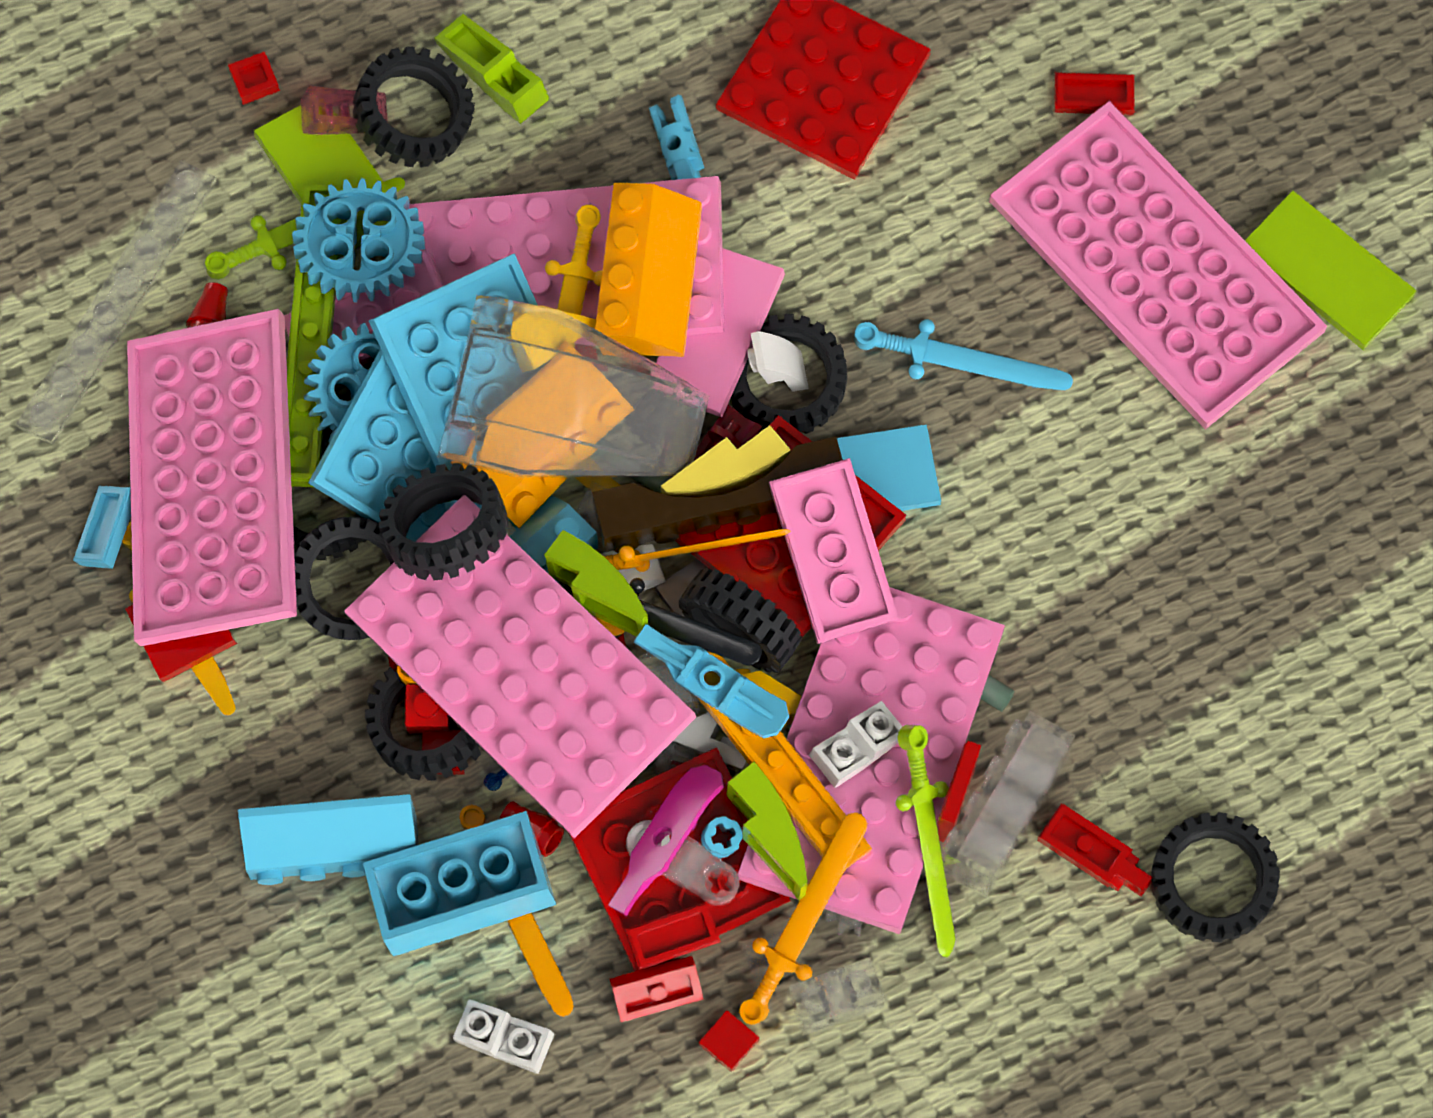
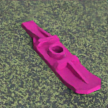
(674, 818)

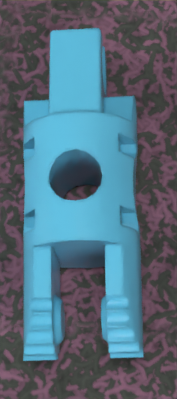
(677, 141)

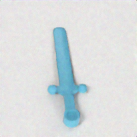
(960, 358)

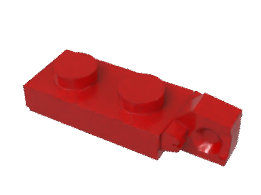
(1094, 851)

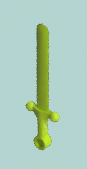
(267, 243)
(921, 795)

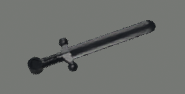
(696, 632)

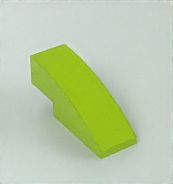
(493, 68)
(595, 583)
(769, 827)

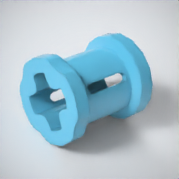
(725, 825)

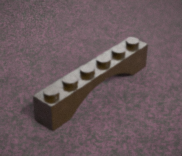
(637, 515)

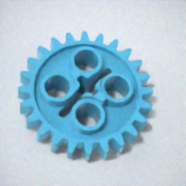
(396, 241)
(342, 367)

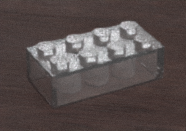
(1006, 807)

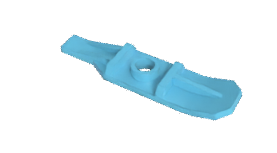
(732, 696)

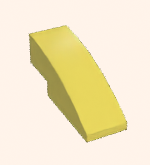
(728, 468)

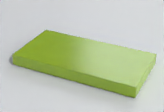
(316, 158)
(1330, 270)

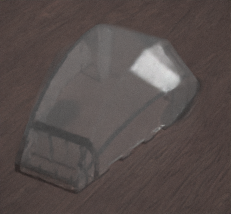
(564, 400)

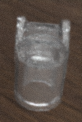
(694, 867)

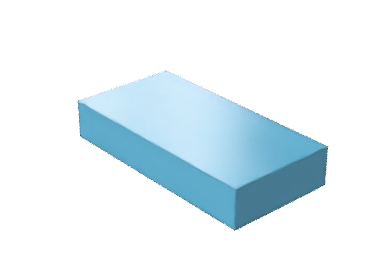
(105, 527)

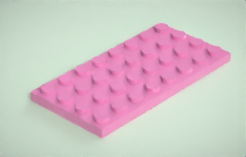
(543, 228)
(1157, 264)
(210, 478)
(525, 673)
(927, 674)

